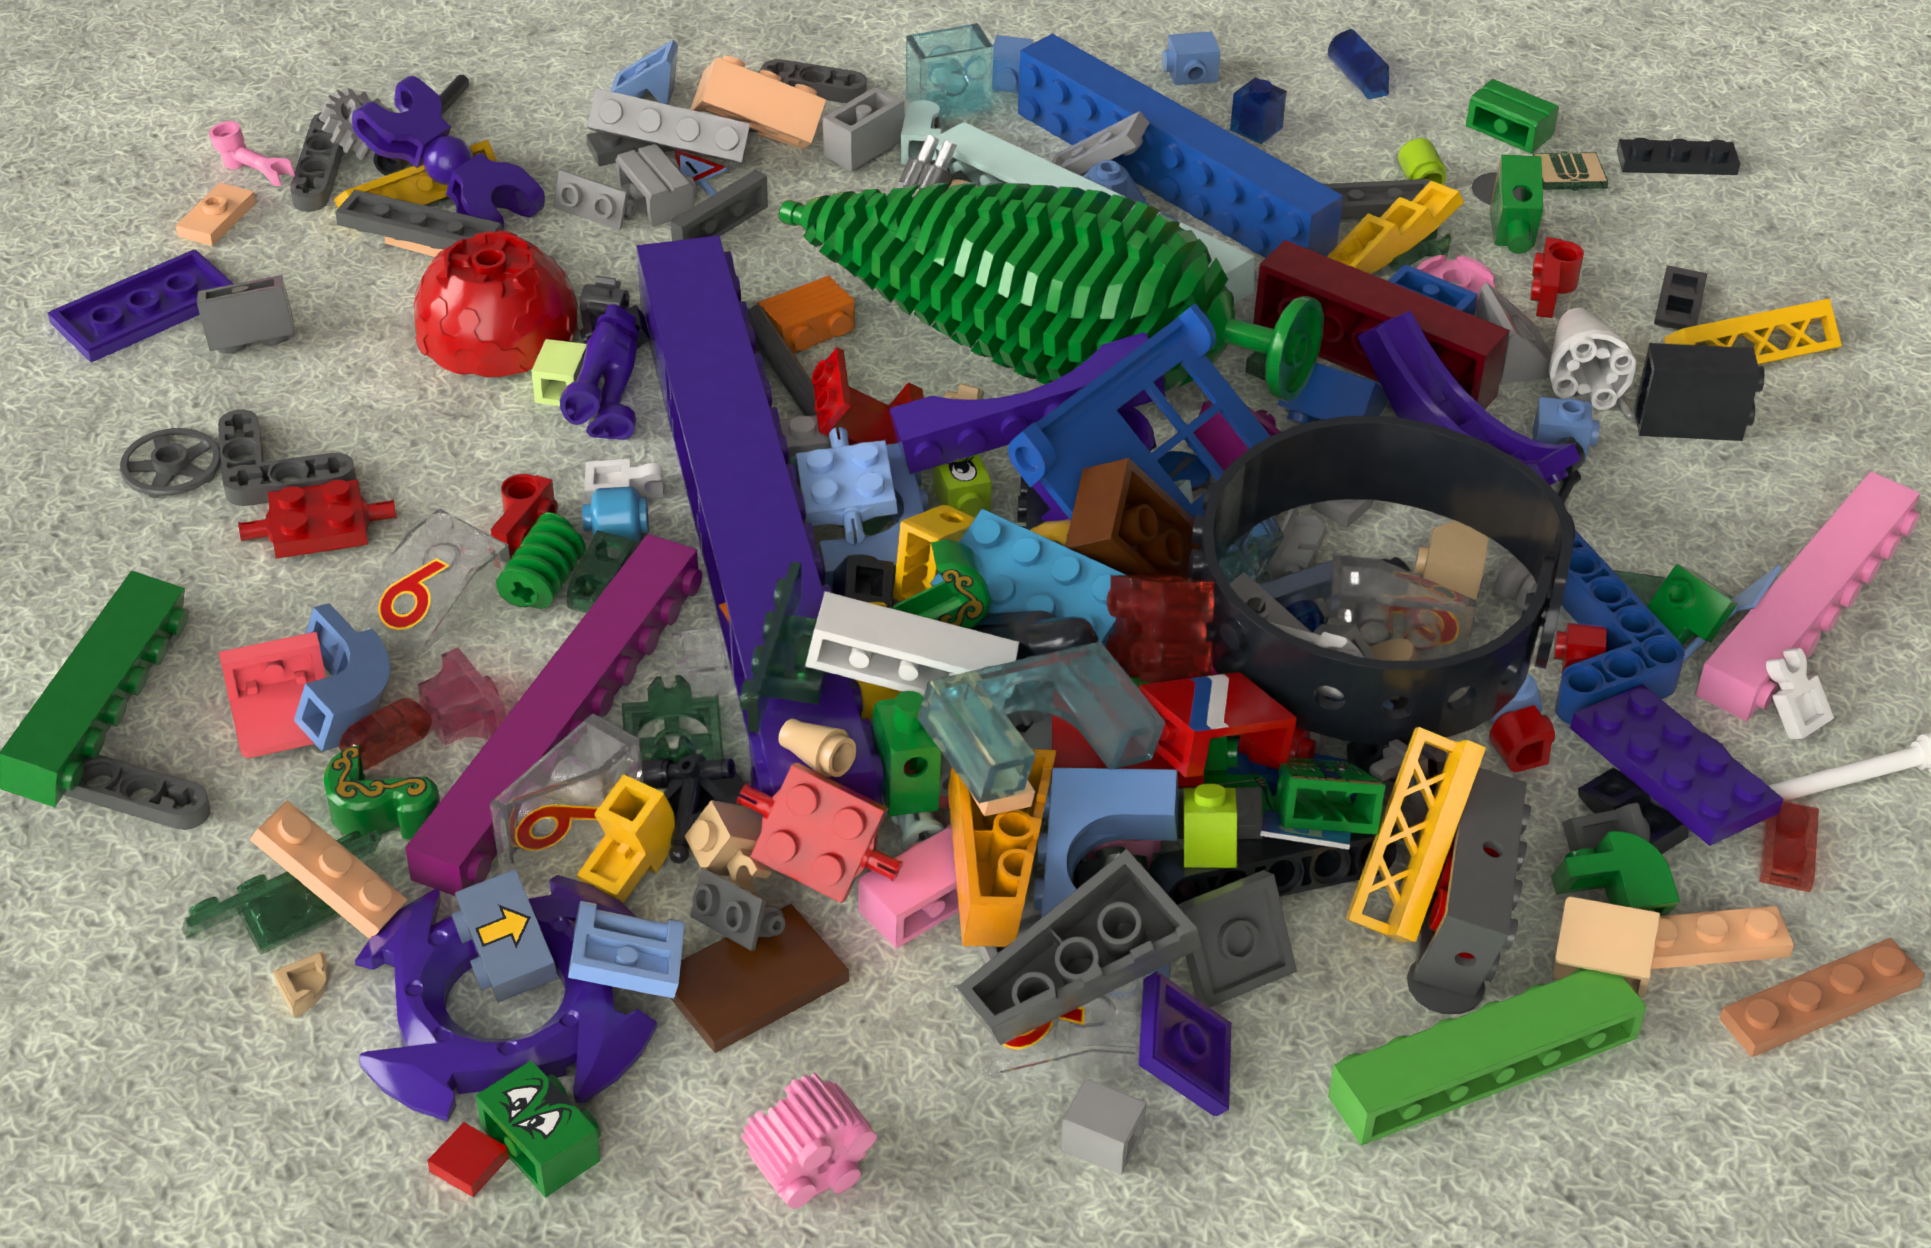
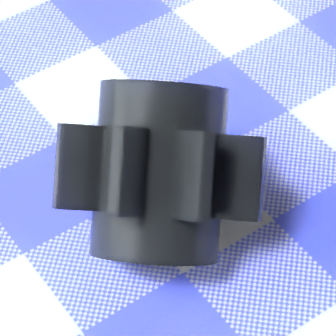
(603, 293)

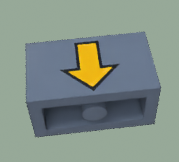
(505, 936)

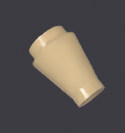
(819, 746)

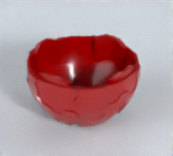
(492, 305)

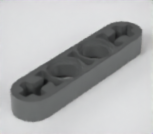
(311, 160)
(157, 808)

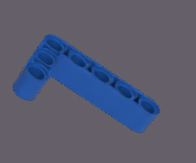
(1636, 640)

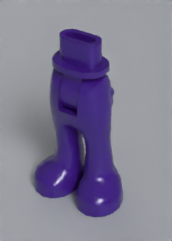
(611, 354)

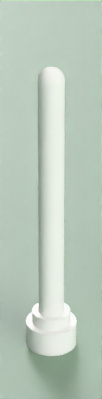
(1916, 756)

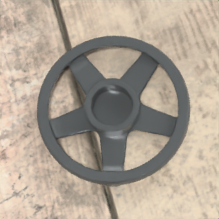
(170, 460)

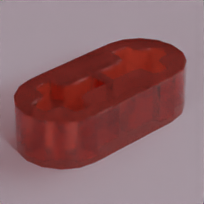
(388, 731)

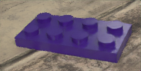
(1676, 764)

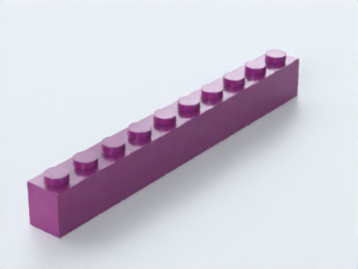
(580, 679)

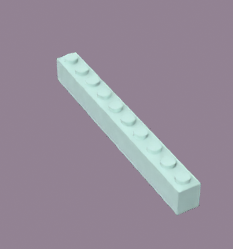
(993, 160)

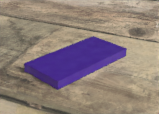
(137, 306)

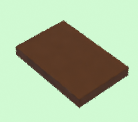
(738, 991)

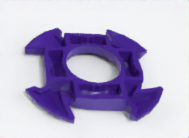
(444, 1056)

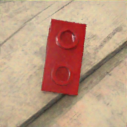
(1555, 272)
(524, 501)

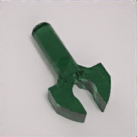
(1426, 247)

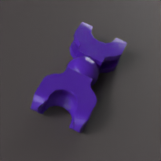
(424, 138)

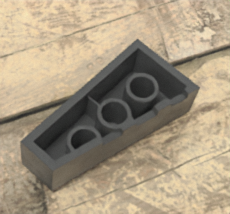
(1080, 950)

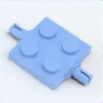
(846, 484)

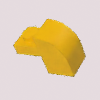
(636, 838)

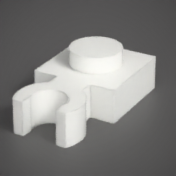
(1801, 697)

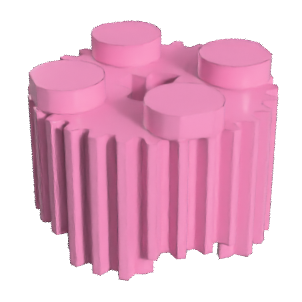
(809, 1141)

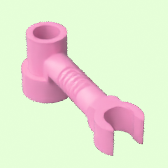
(229, 141)

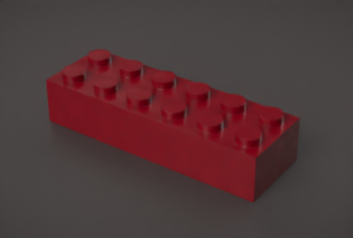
(1359, 301)

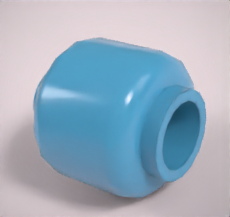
(617, 512)

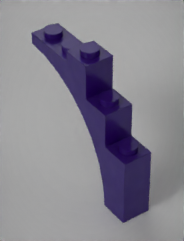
(1428, 393)

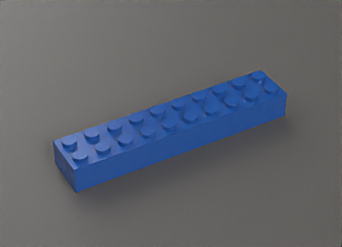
(1181, 152)

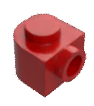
(1579, 643)
(1523, 738)

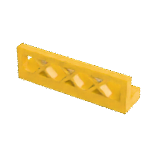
(412, 183)
(1764, 323)
(1433, 841)

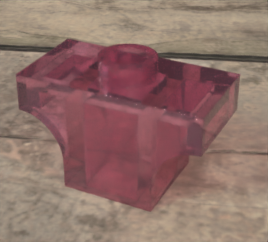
(461, 700)

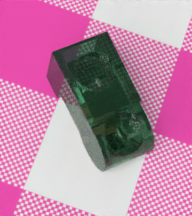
(597, 570)

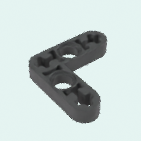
(834, 83)
(256, 471)

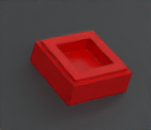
(468, 1159)

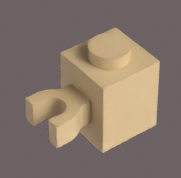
(725, 840)

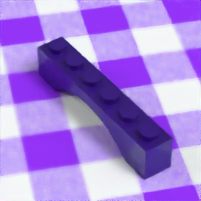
(948, 430)

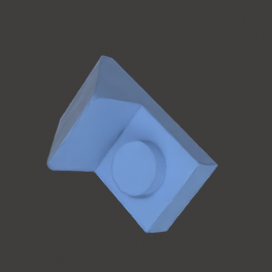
(652, 73)

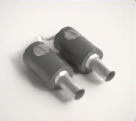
(922, 172)

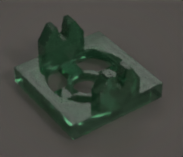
(671, 705)

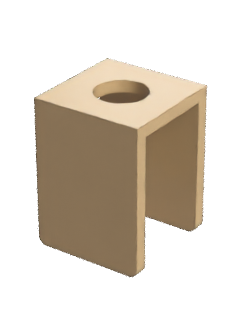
(1607, 941)

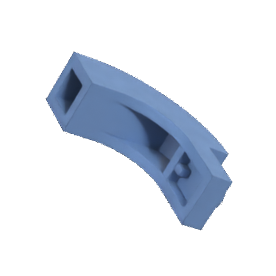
(357, 681)

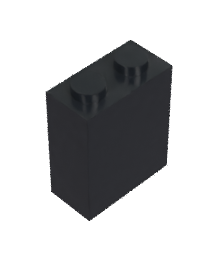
(1698, 391)

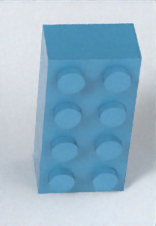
(1038, 574)

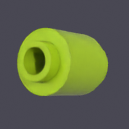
(1421, 161)

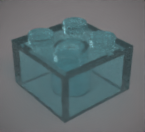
(951, 70)

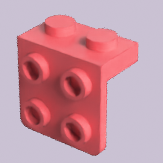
(266, 688)

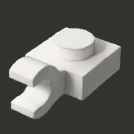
(621, 474)

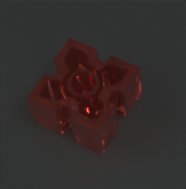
(1161, 626)

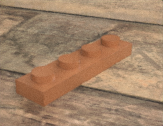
(1821, 997)

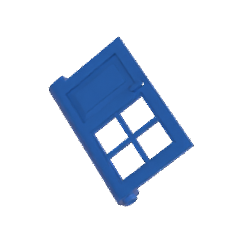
(1092, 432)

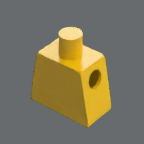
(915, 555)

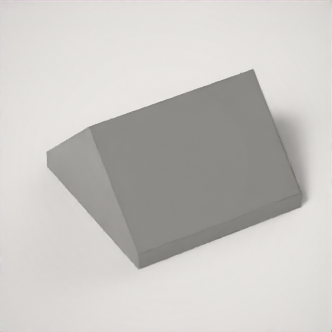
(1526, 351)

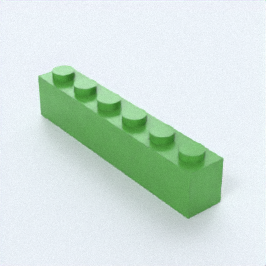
(1484, 1052)

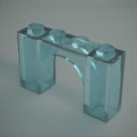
(1079, 684)

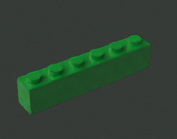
(92, 689)

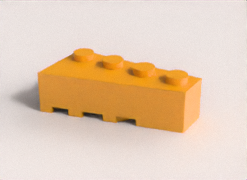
(995, 858)

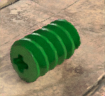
(541, 563)

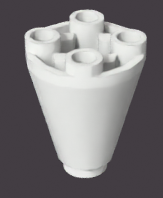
(1590, 360)

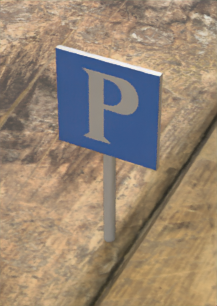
(1272, 828)

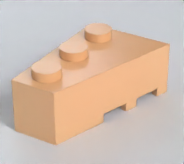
(760, 99)

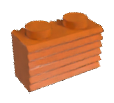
(811, 313)

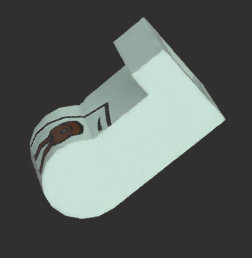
(920, 120)

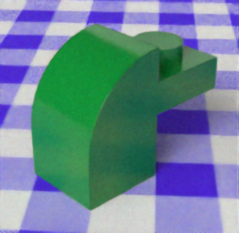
(1627, 869)

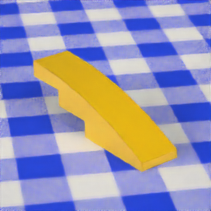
(1404, 225)

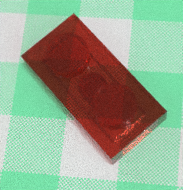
(1790, 847)

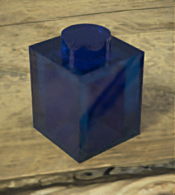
(1258, 110)

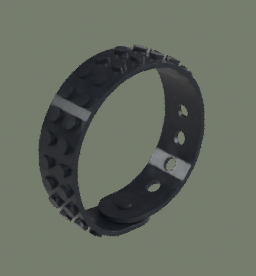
(1406, 466)

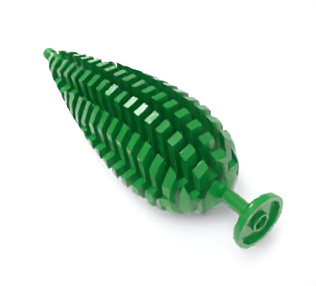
(1046, 274)

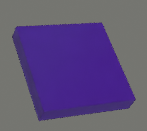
(1185, 1044)

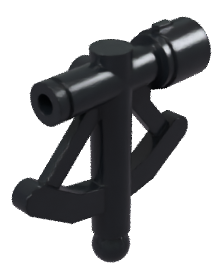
(688, 778)

